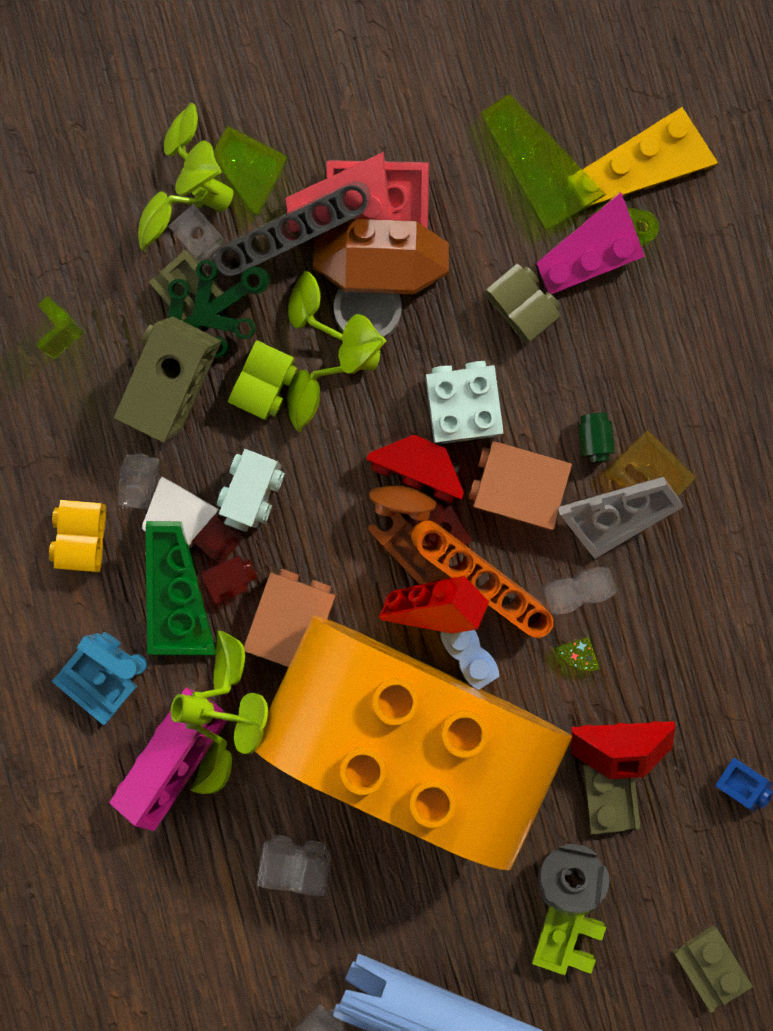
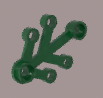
(206, 312)

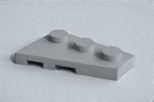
(620, 514)

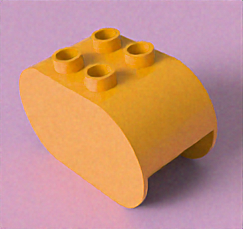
(411, 744)

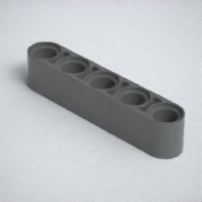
(278, 236)

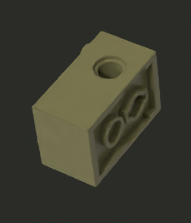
(160, 391)

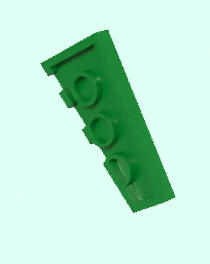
(173, 597)

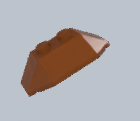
(381, 256)

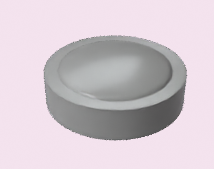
(380, 308)

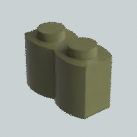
(523, 303)

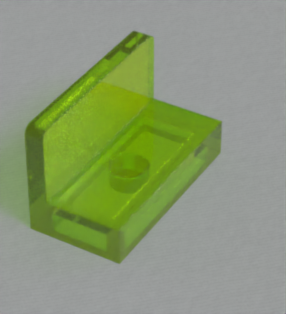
(62, 334)

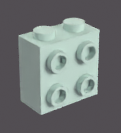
(464, 403)
(247, 497)

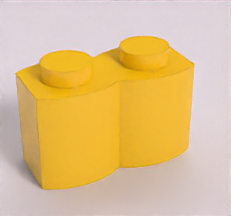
(78, 536)

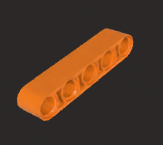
(494, 589)

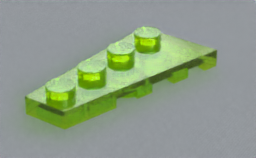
(543, 168)

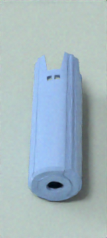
(411, 1004)

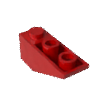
(441, 606)

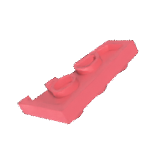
(370, 172)
(406, 188)

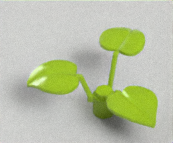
(195, 177)
(357, 352)
(197, 710)

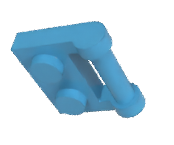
(106, 652)

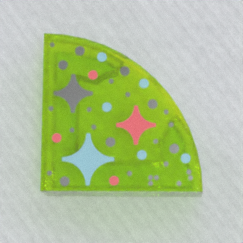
(579, 654)

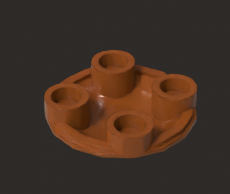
(402, 500)

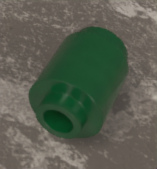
(596, 437)

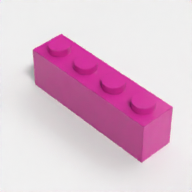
(163, 770)

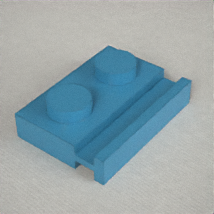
(94, 686)

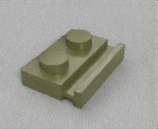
(182, 268)
(610, 802)
(712, 968)

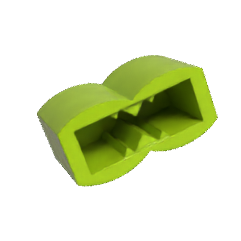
(262, 381)

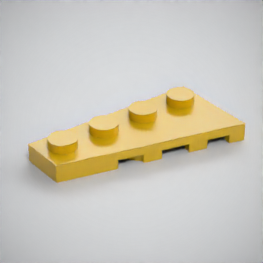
(654, 156)

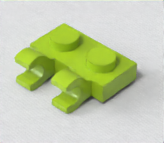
(558, 938)

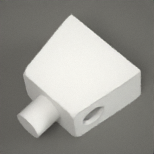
(177, 504)

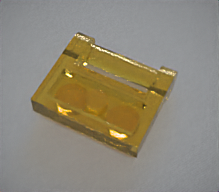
(653, 462)

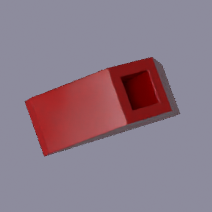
(419, 464)
(622, 748)

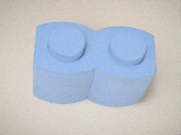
(474, 661)

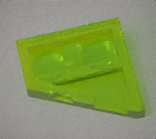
(249, 167)

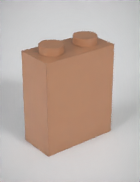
(520, 485)
(285, 615)

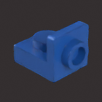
(745, 785)

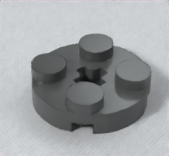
(589, 869)

